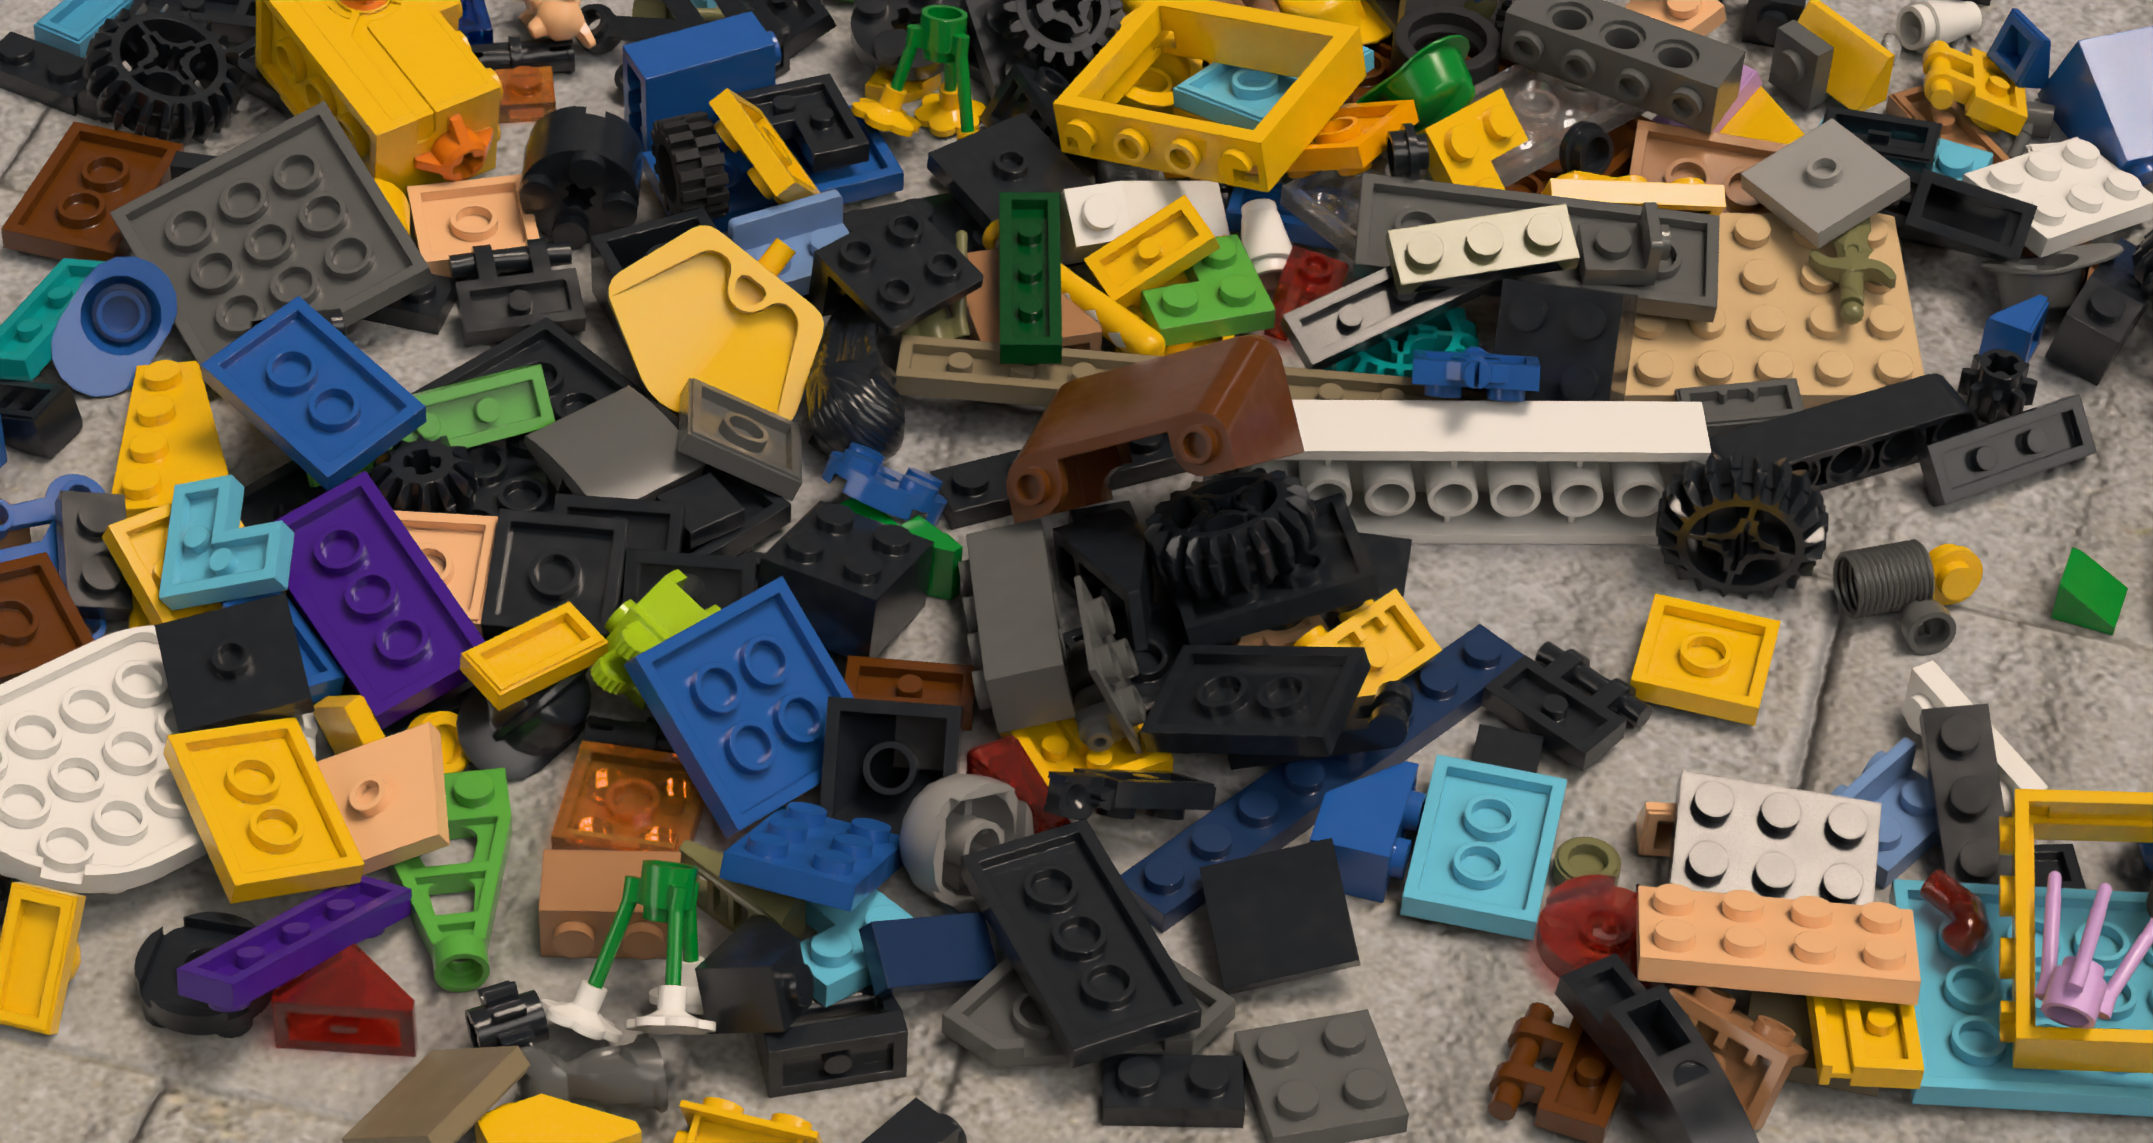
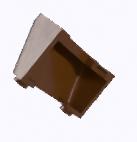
(1217, 401)

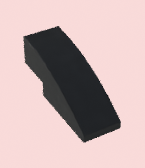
(1961, 216)

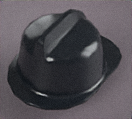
(527, 732)

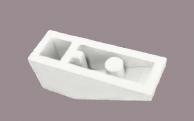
(1104, 211)

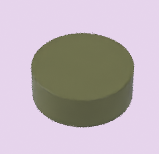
(1585, 857)

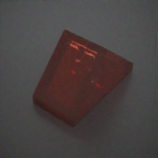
(345, 1008)

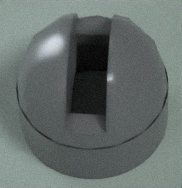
(1937, 623)

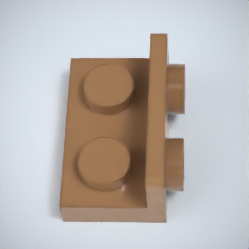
(1750, 1051)

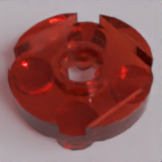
(1572, 913)

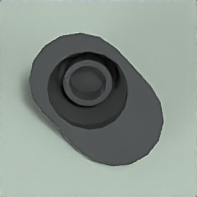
(2052, 276)

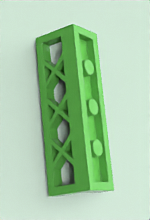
(483, 409)

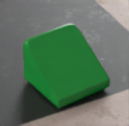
(2088, 595)

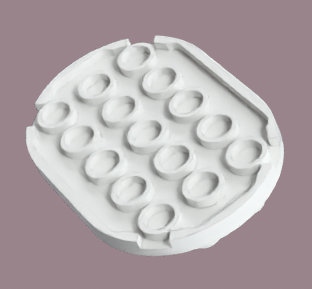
(87, 770)

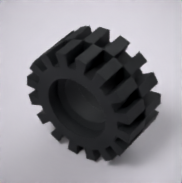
(690, 165)

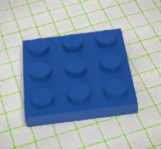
(744, 703)

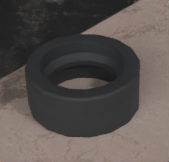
(1438, 21)

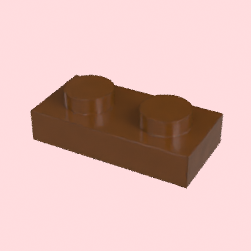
(912, 682)

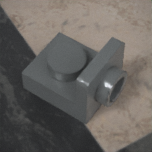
(1623, 250)

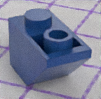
(1369, 828)

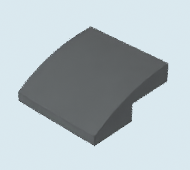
(614, 450)

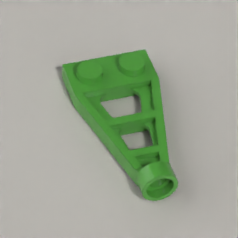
(475, 808)

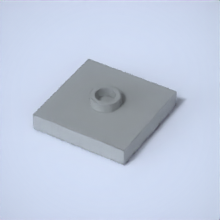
(1825, 183)

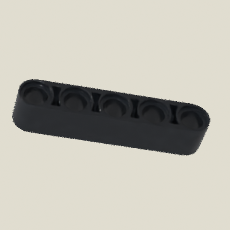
(1857, 433)

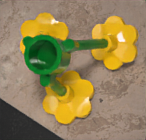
(945, 113)

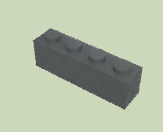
(1015, 627)

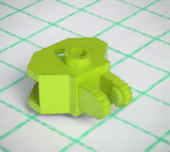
(642, 626)

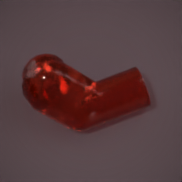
(1966, 910)

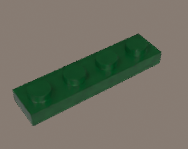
(1030, 278)

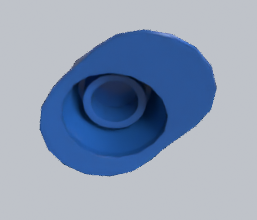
(113, 326)

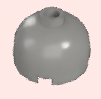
(954, 820)

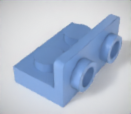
(800, 224)
(1906, 808)

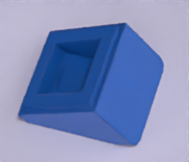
(2022, 51)
(2016, 328)

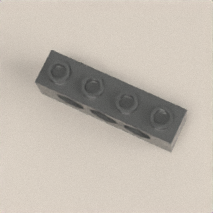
(1626, 57)

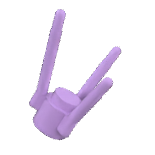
(2076, 990)

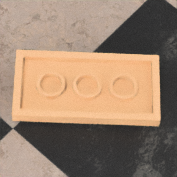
(1777, 944)

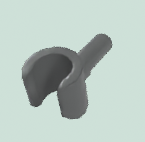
(2038, 125)

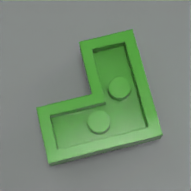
(1217, 302)

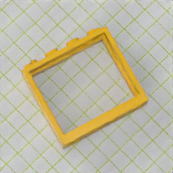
(1317, 52)
(2074, 817)

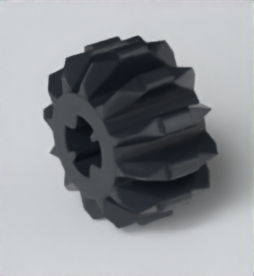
(427, 477)

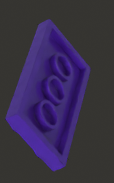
(376, 600)

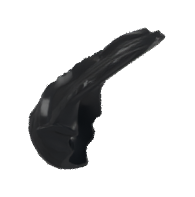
(853, 390)

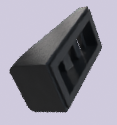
(38, 416)

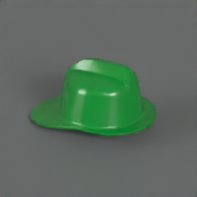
(1433, 78)

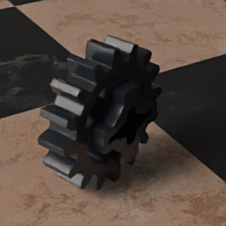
(1060, 34)

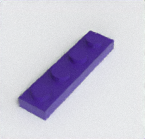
(292, 943)

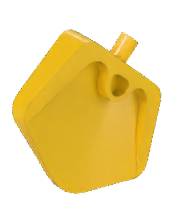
(717, 318)

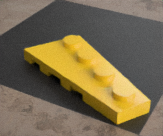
(166, 436)

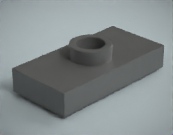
(1743, 404)

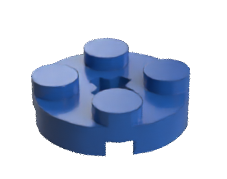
(884, 487)

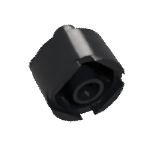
(581, 174)

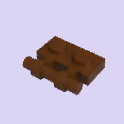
(1571, 1099)

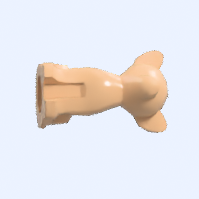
(557, 20)

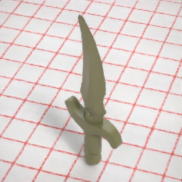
(1852, 269)

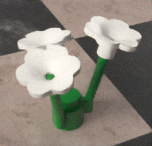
(667, 896)

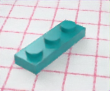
(30, 327)

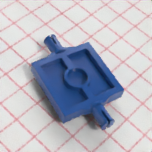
(1502, 375)

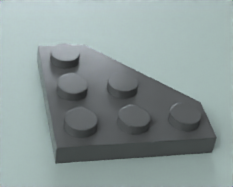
(1007, 1029)

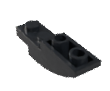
(1658, 1052)

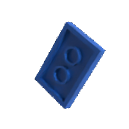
(314, 393)
(814, 856)

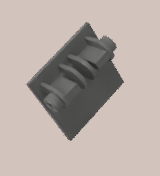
(1100, 678)

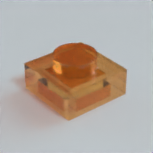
(526, 93)

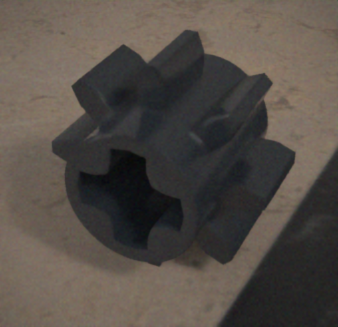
(1997, 385)
(506, 1017)

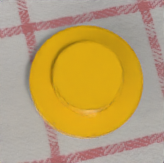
(1956, 573)

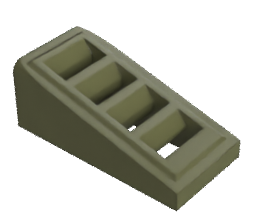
(735, 902)

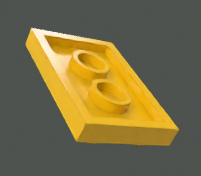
(263, 809)

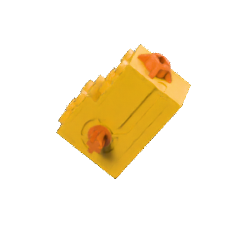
(393, 80)

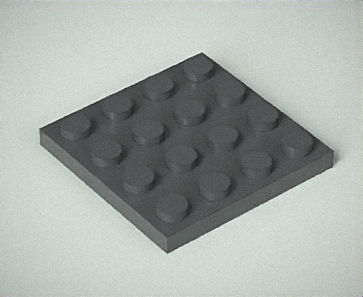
(270, 225)

